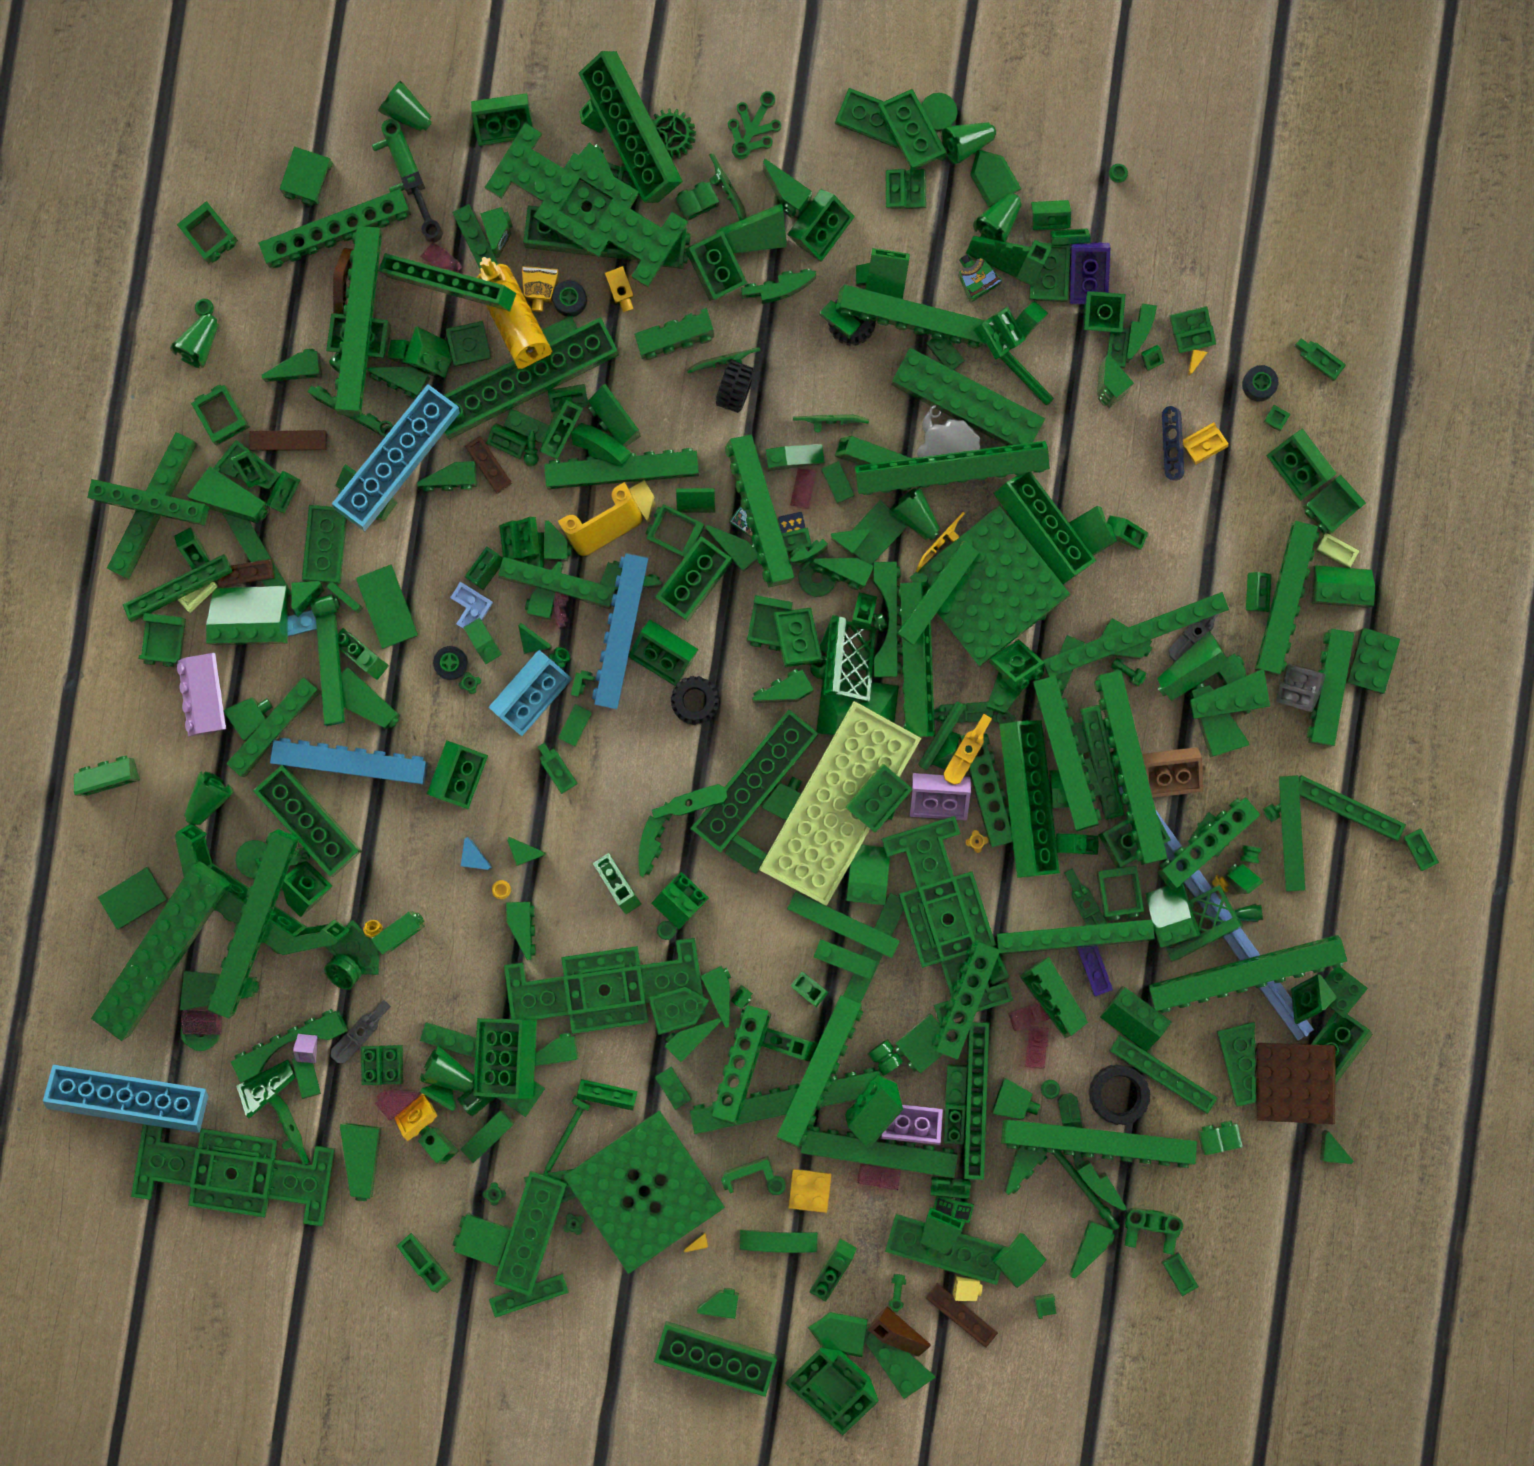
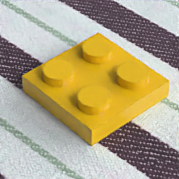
(415, 1117)
(809, 1190)

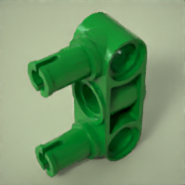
(1152, 1221)

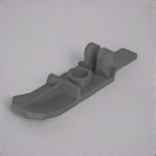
(1189, 637)
(352, 1040)

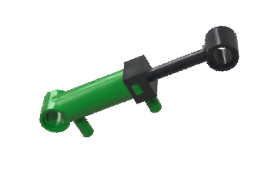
(409, 174)

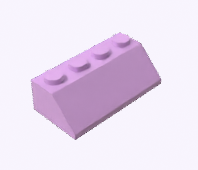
(201, 694)

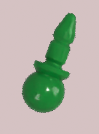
(531, 457)

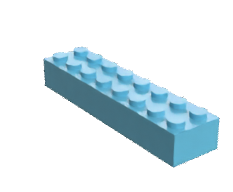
(396, 457)
(125, 1098)

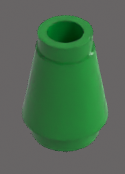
(1250, 913)

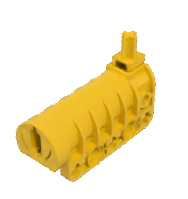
(519, 324)

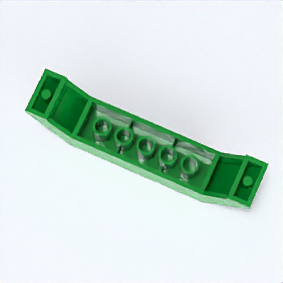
(283, 932)

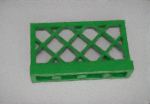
(837, 656)
(1211, 935)

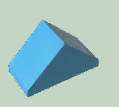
(473, 857)

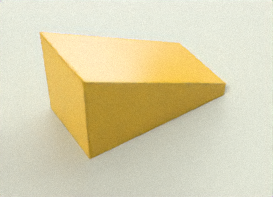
(1196, 358)
(699, 1243)

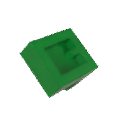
(578, 685)

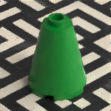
(405, 108)
(966, 139)
(999, 218)
(196, 341)
(916, 514)
(206, 797)
(446, 1072)

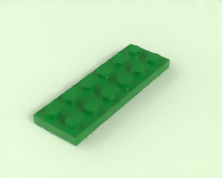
(530, 1233)
(967, 1256)

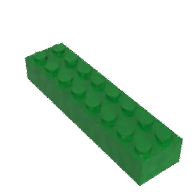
(630, 127)
(966, 400)
(755, 780)
(1029, 798)

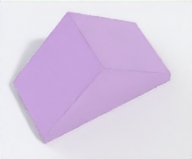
(305, 1048)

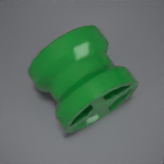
(1250, 854)

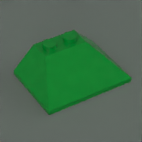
(834, 708)
(834, 1388)

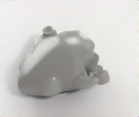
(948, 437)

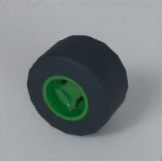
(569, 291)
(1265, 378)

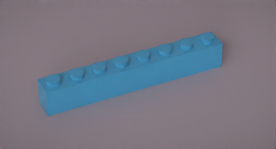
(621, 630)
(349, 762)

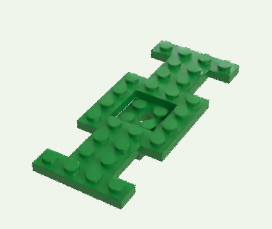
(563, 198)
(940, 895)
(579, 993)
(257, 1177)

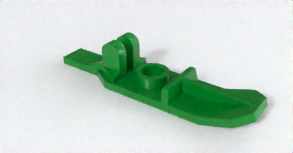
(720, 177)
(724, 359)
(831, 419)
(972, 713)
(700, 799)
(1080, 894)
(1071, 1117)
(289, 1128)

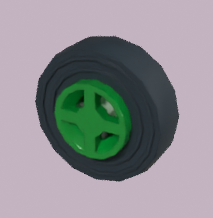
(443, 662)

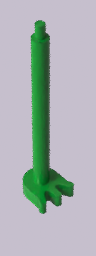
(582, 1105)

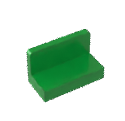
(1051, 215)
(746, 854)

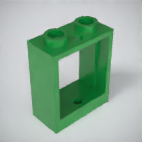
(195, 219)
(229, 431)
(659, 515)
(1132, 912)
(398, 932)

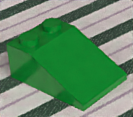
(790, 192)
(1119, 843)
(868, 876)
(1172, 916)

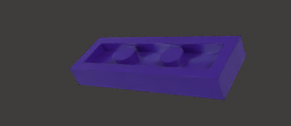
(1095, 970)

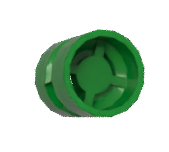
(884, 1055)

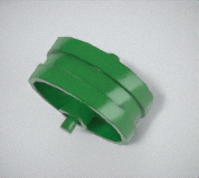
(342, 971)

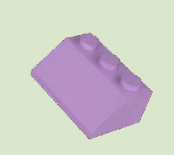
(938, 798)
(916, 1125)

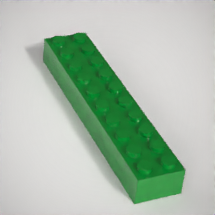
(512, 386)
(161, 950)
(1247, 973)

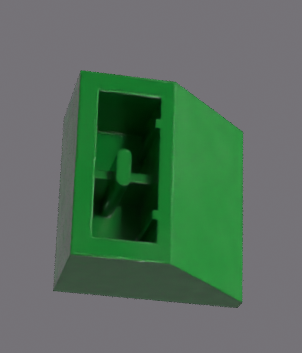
(679, 900)

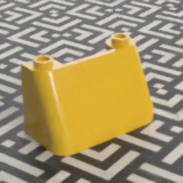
(606, 526)

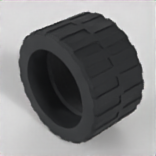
(1140, 1105)

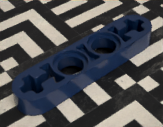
(1176, 443)

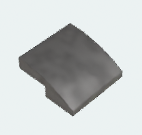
(1300, 688)

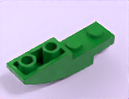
(788, 285)
(649, 847)
(955, 1104)

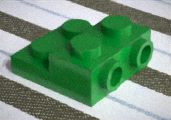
(1018, 665)

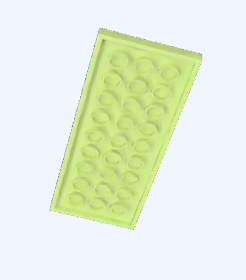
(820, 832)

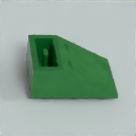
(789, 690)

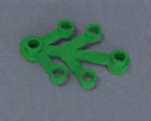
(753, 128)

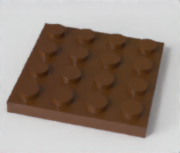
(1296, 1083)

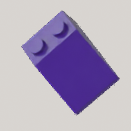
(1089, 270)

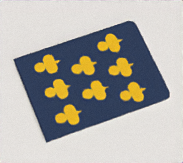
(791, 522)

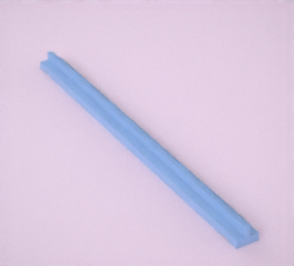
(1238, 941)

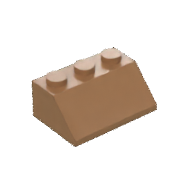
(1174, 772)

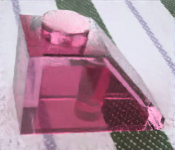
(440, 258)
(395, 1101)

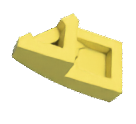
(643, 498)

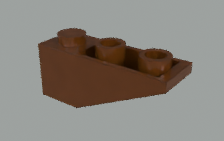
(897, 1333)

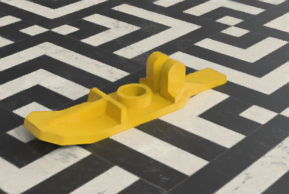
(949, 533)
(962, 760)

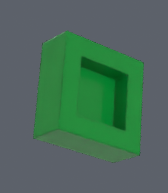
(1152, 357)
(1276, 418)
(742, 997)

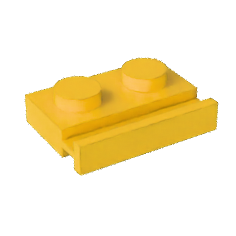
(1204, 443)

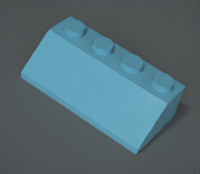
(530, 693)

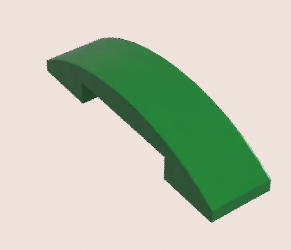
(778, 1241)

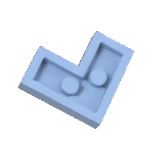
(475, 604)

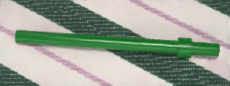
(1104, 1211)

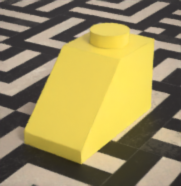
(966, 1288)

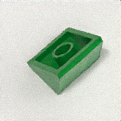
(1104, 311)
(1311, 998)

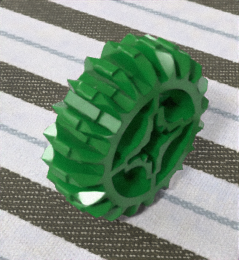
(675, 118)

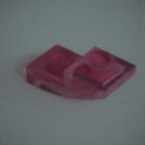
(560, 603)
(1036, 1047)

